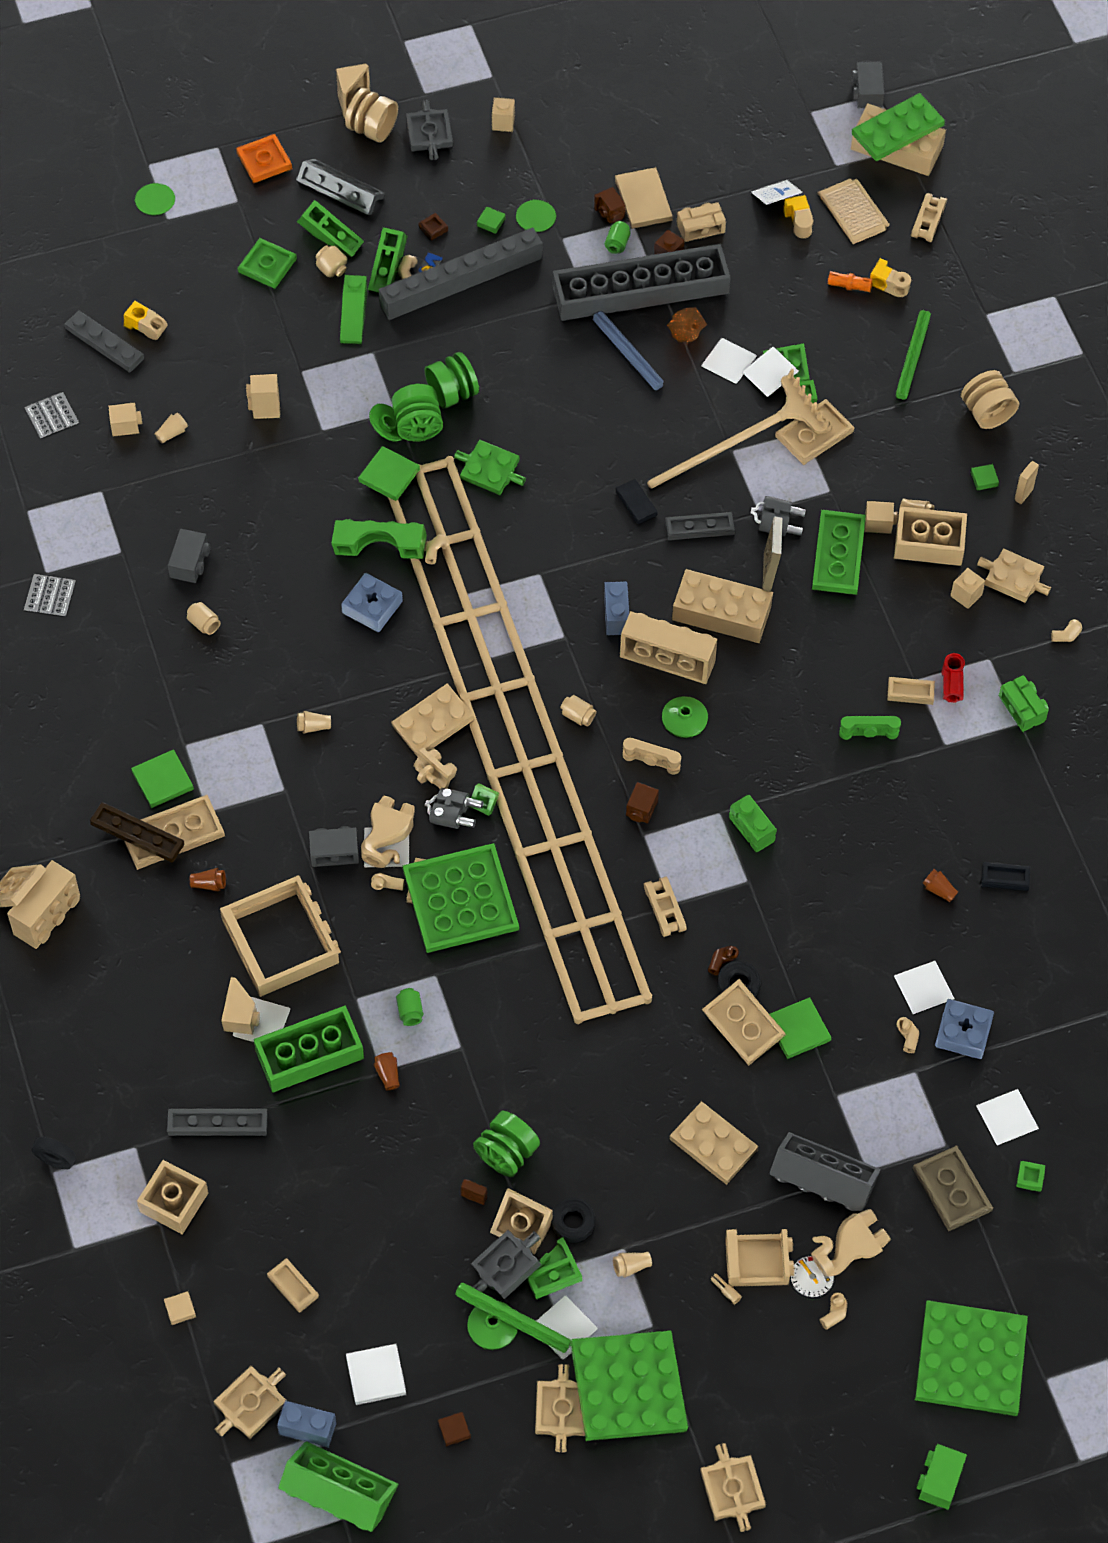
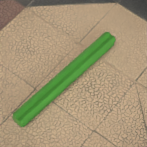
(913, 355)
(513, 1317)

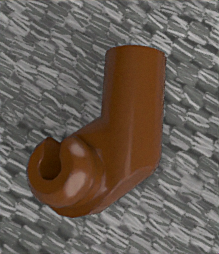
(721, 957)

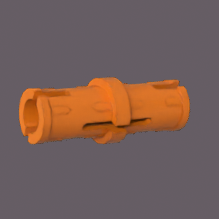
(850, 281)

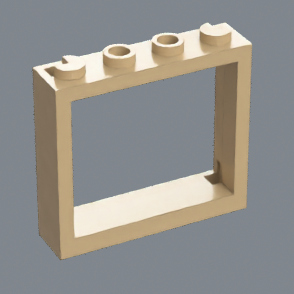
(262, 900)

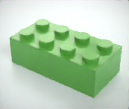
(309, 1048)

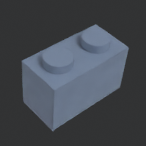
(616, 606)
(306, 1424)

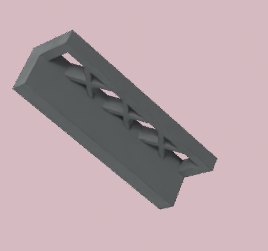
(339, 185)

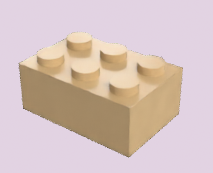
(930, 536)
(44, 905)

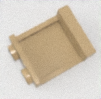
(758, 1259)

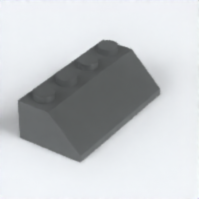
(824, 1172)

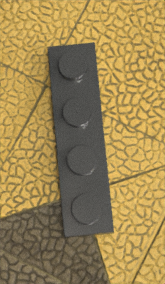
(104, 341)
(217, 1122)

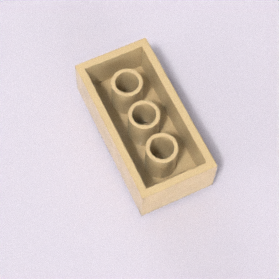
(916, 156)
(722, 606)
(668, 647)

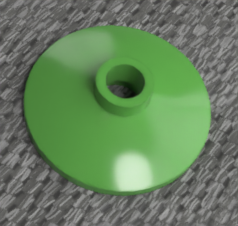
(384, 421)
(684, 725)
(488, 1335)

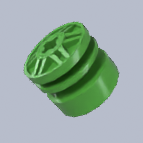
(452, 379)
(417, 412)
(506, 1143)

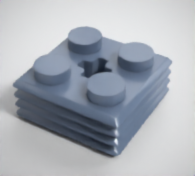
(383, 603)
(968, 1042)

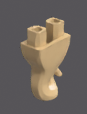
(388, 828)
(852, 1242)

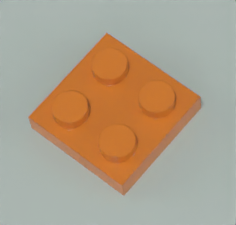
(264, 158)

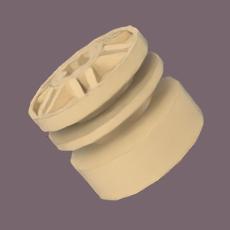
(371, 115)
(990, 399)

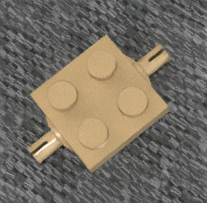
(1014, 575)
(250, 1402)
(559, 1408)
(732, 1487)

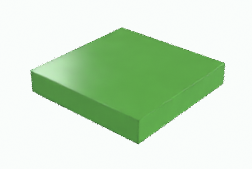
(267, 263)
(389, 473)
(162, 778)
(802, 1028)

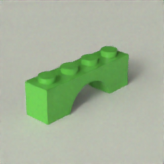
(353, 536)

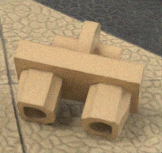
(432, 770)

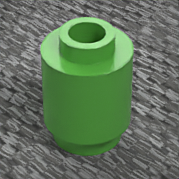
(617, 237)
(409, 1007)

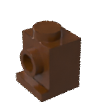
(610, 205)

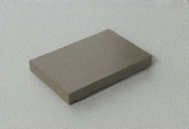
(772, 554)
(952, 1188)

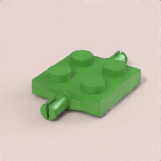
(489, 467)

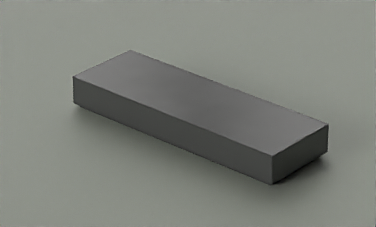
(700, 526)

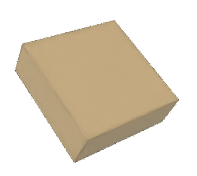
(179, 1308)

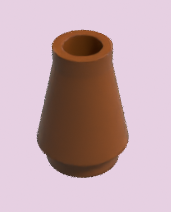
(211, 879)
(939, 885)
(387, 1069)

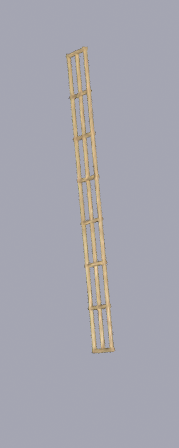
(524, 764)

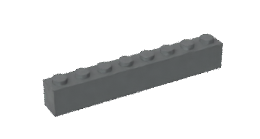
(460, 273)

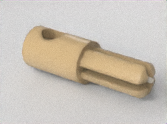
(727, 1290)

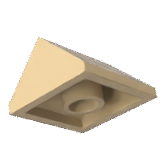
(349, 82)
(522, 1217)

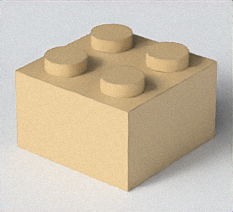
(172, 1197)

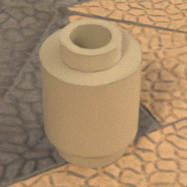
(203, 618)
(578, 710)

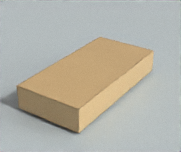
(1026, 482)
(911, 690)
(292, 1285)

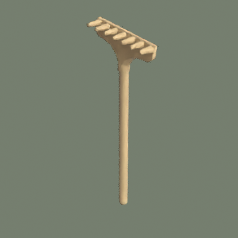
(797, 406)

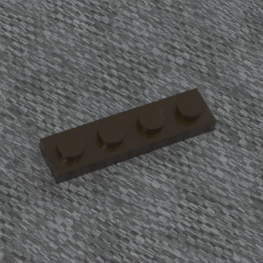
(137, 832)

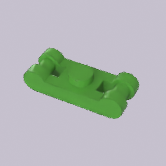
(870, 726)

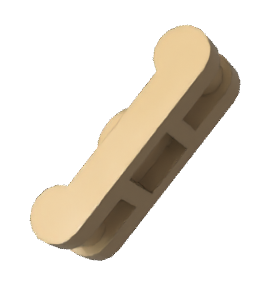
(929, 217)
(652, 755)
(665, 906)

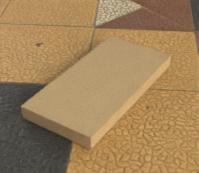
(190, 821)

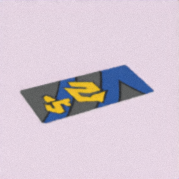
(430, 261)

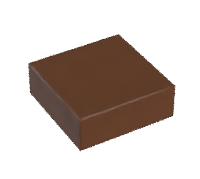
(433, 226)
(474, 1191)
(454, 1429)

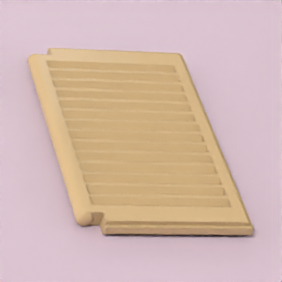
(854, 210)

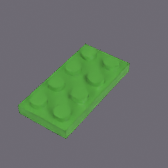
(898, 127)
(838, 552)

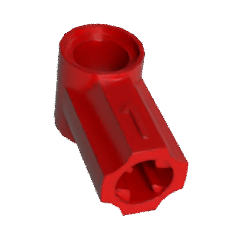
(953, 678)

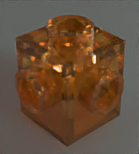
(686, 324)

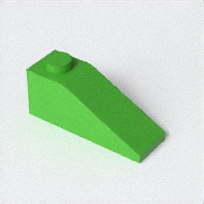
(329, 229)
(387, 259)
(353, 309)

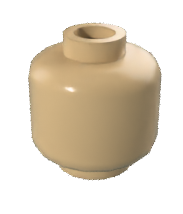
(331, 261)

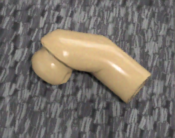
(1068, 634)
(384, 881)

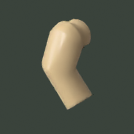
(406, 263)
(432, 547)
(909, 1032)
(837, 1311)

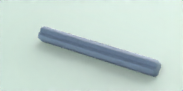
(628, 350)

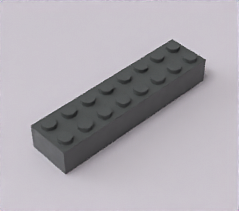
(641, 282)

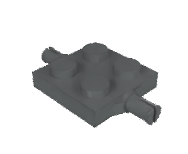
(429, 130)
(506, 1263)

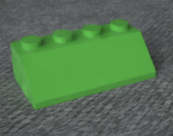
(337, 1486)

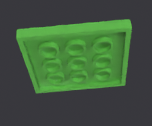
(460, 898)
(971, 1358)
(628, 1385)

